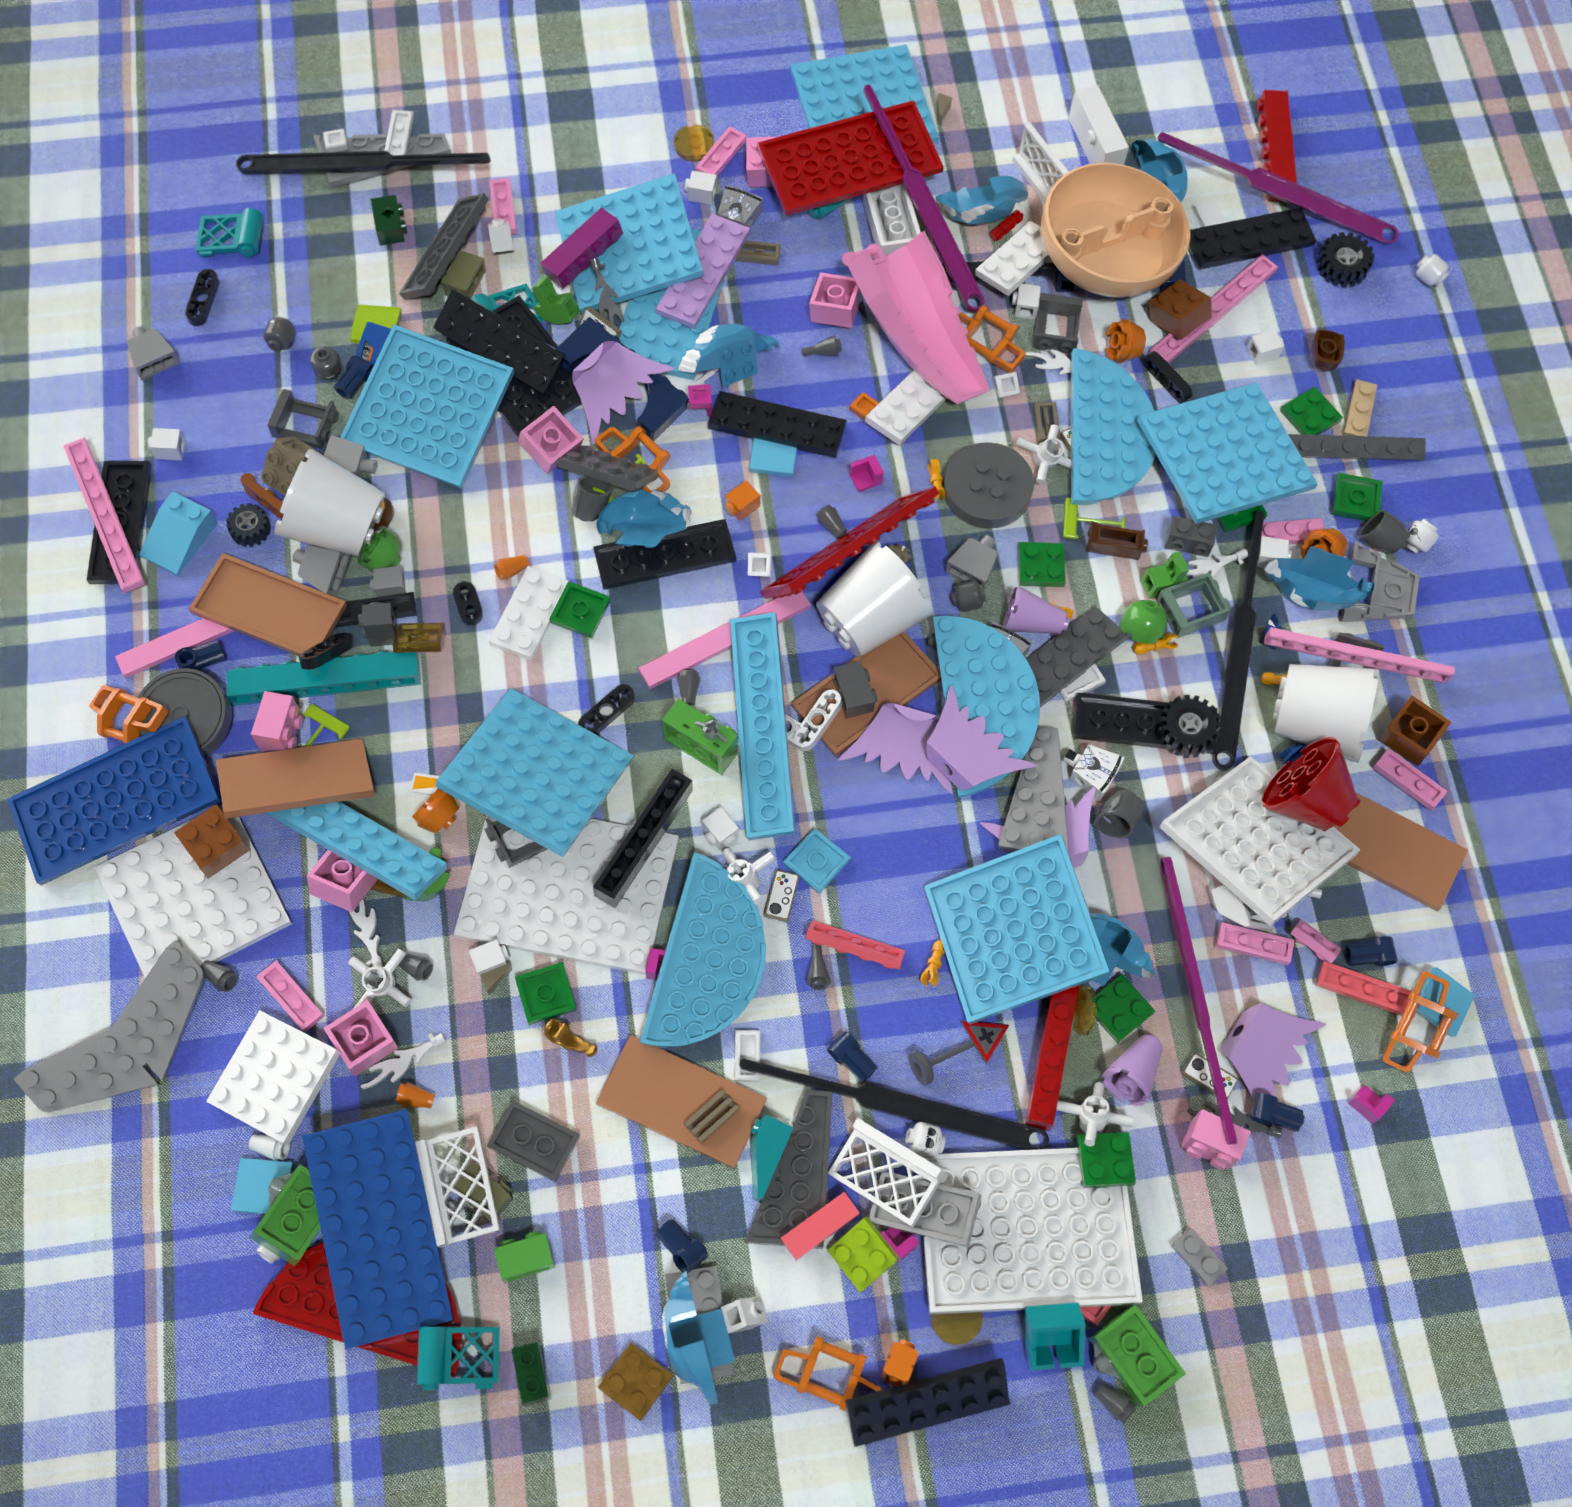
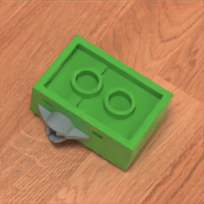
(700, 736)
(291, 1216)
(1135, 1356)

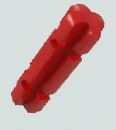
(1006, 225)

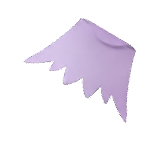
(608, 377)
(901, 737)
(964, 750)
(1077, 828)
(1263, 1044)

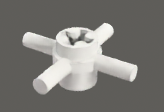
(1046, 453)
(747, 872)
(387, 986)
(1094, 1114)

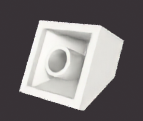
(1235, 909)

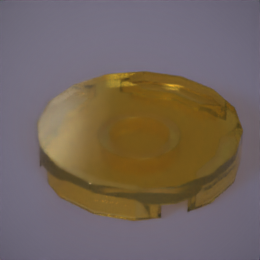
(693, 142)
(1085, 1010)
(956, 1327)

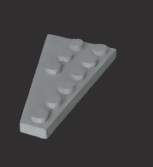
(417, 145)
(1039, 799)

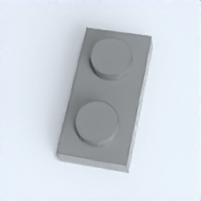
(1199, 1257)

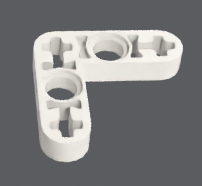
(800, 729)

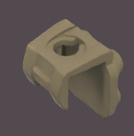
(283, 462)

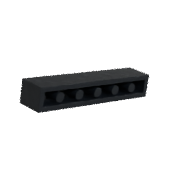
(643, 838)

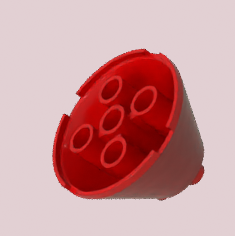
(1314, 787)

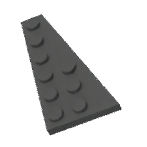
(801, 1175)

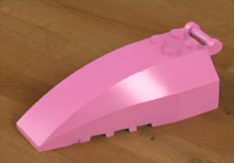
(917, 314)

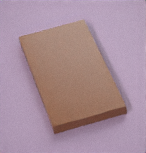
(266, 606)
(897, 673)
(294, 778)
(1402, 853)
(666, 1091)

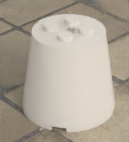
(330, 507)
(873, 601)
(1326, 704)

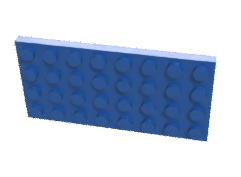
(113, 800)
(377, 1229)

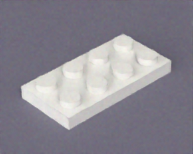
(1015, 260)
(905, 408)
(528, 613)

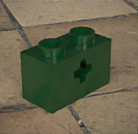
(387, 220)
(531, 1373)

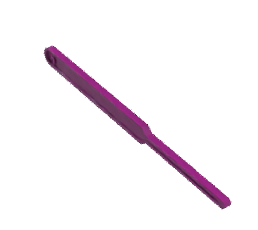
(1292, 193)
(929, 212)
(1196, 993)

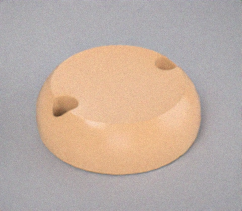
(1114, 229)

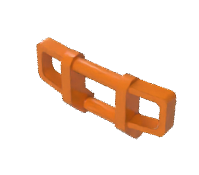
(1006, 342)
(630, 443)
(133, 721)
(1414, 1001)
(816, 1390)

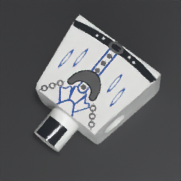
(1094, 768)

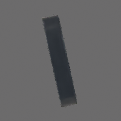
(203, 306)
(1167, 377)
(325, 651)
(623, 705)

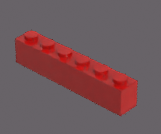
(1276, 135)
(1051, 1059)

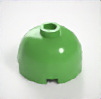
(382, 551)
(1144, 621)

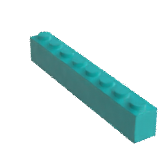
(334, 677)

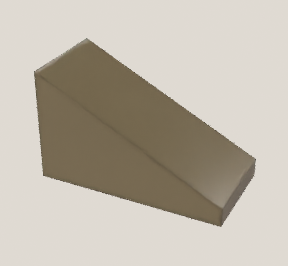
(943, 106)
(494, 977)

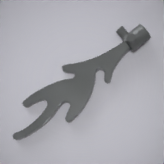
(605, 300)
(1241, 1120)

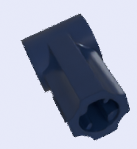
(356, 373)
(200, 656)
(1378, 951)
(847, 1052)
(1270, 1111)
(686, 1251)

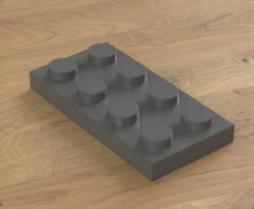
(607, 468)

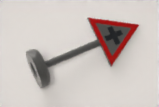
(983, 1036)

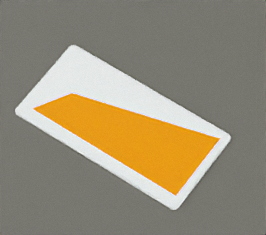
(424, 783)

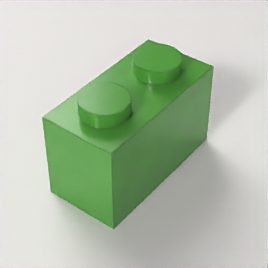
(524, 1257)

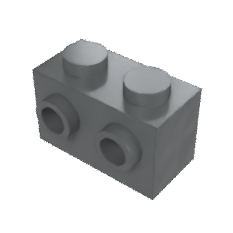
(1189, 537)
(378, 623)
(854, 688)

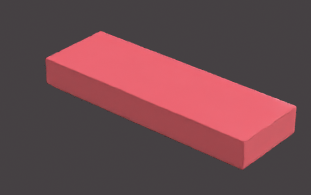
(820, 1226)

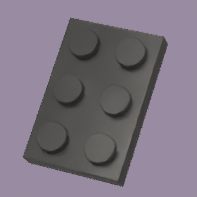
(533, 1141)

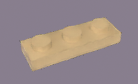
(1360, 409)

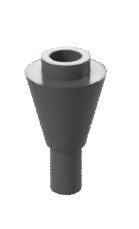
(827, 347)
(818, 975)

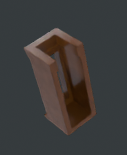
(1131, 549)

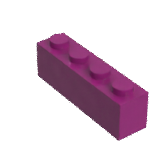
(581, 246)

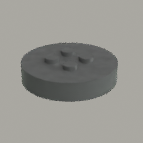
(988, 485)
(198, 698)

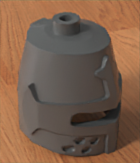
(588, 502)
(1385, 533)
(1123, 811)

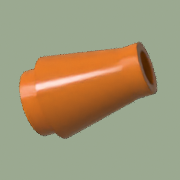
(509, 567)
(413, 1096)

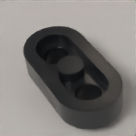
(467, 601)

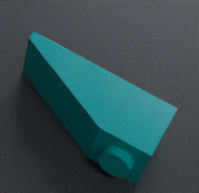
(766, 1150)

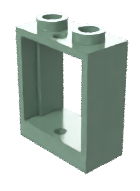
(1176, 618)

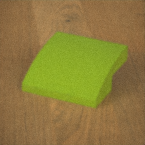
(379, 315)

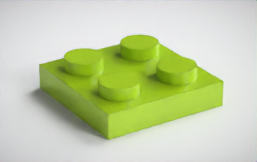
(863, 1254)

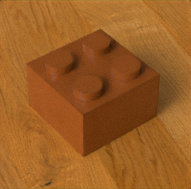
(1180, 309)
(1415, 730)
(211, 841)

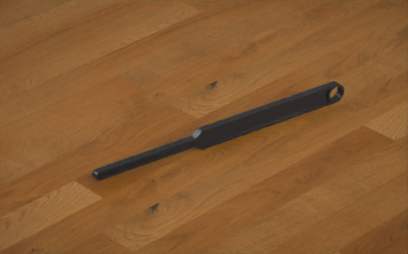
(348, 161)
(1239, 656)
(913, 1108)

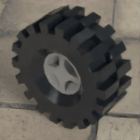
(1353, 252)
(1186, 715)

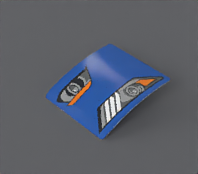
(372, 341)

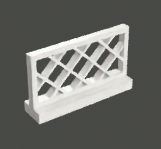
(1033, 164)
(903, 1157)
(435, 1192)

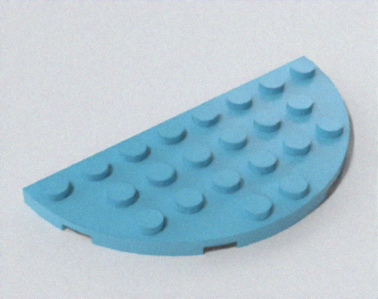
(1106, 439)
(991, 681)
(709, 960)

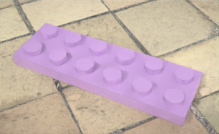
(717, 249)

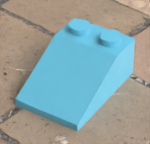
(177, 533)

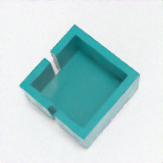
(1057, 1326)

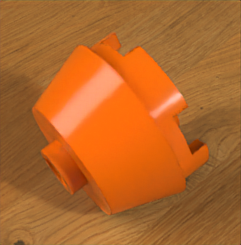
(1125, 341)
(1327, 540)
(437, 812)

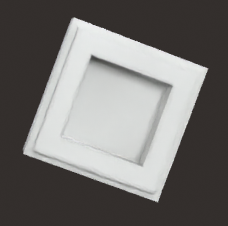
(335, 140)

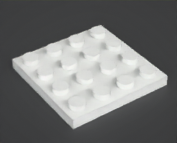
(273, 1077)

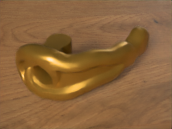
(560, 1033)

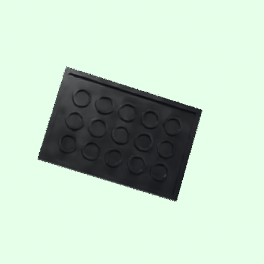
(522, 402)

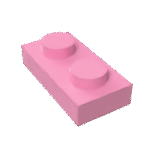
(1322, 946)

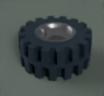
(248, 516)

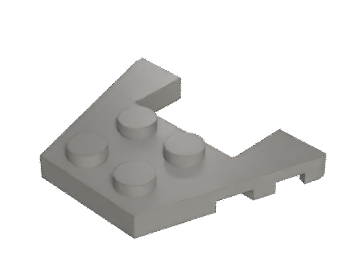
(1393, 591)

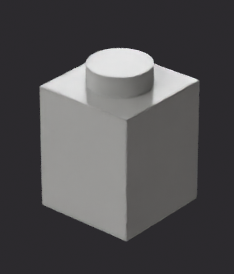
(388, 581)

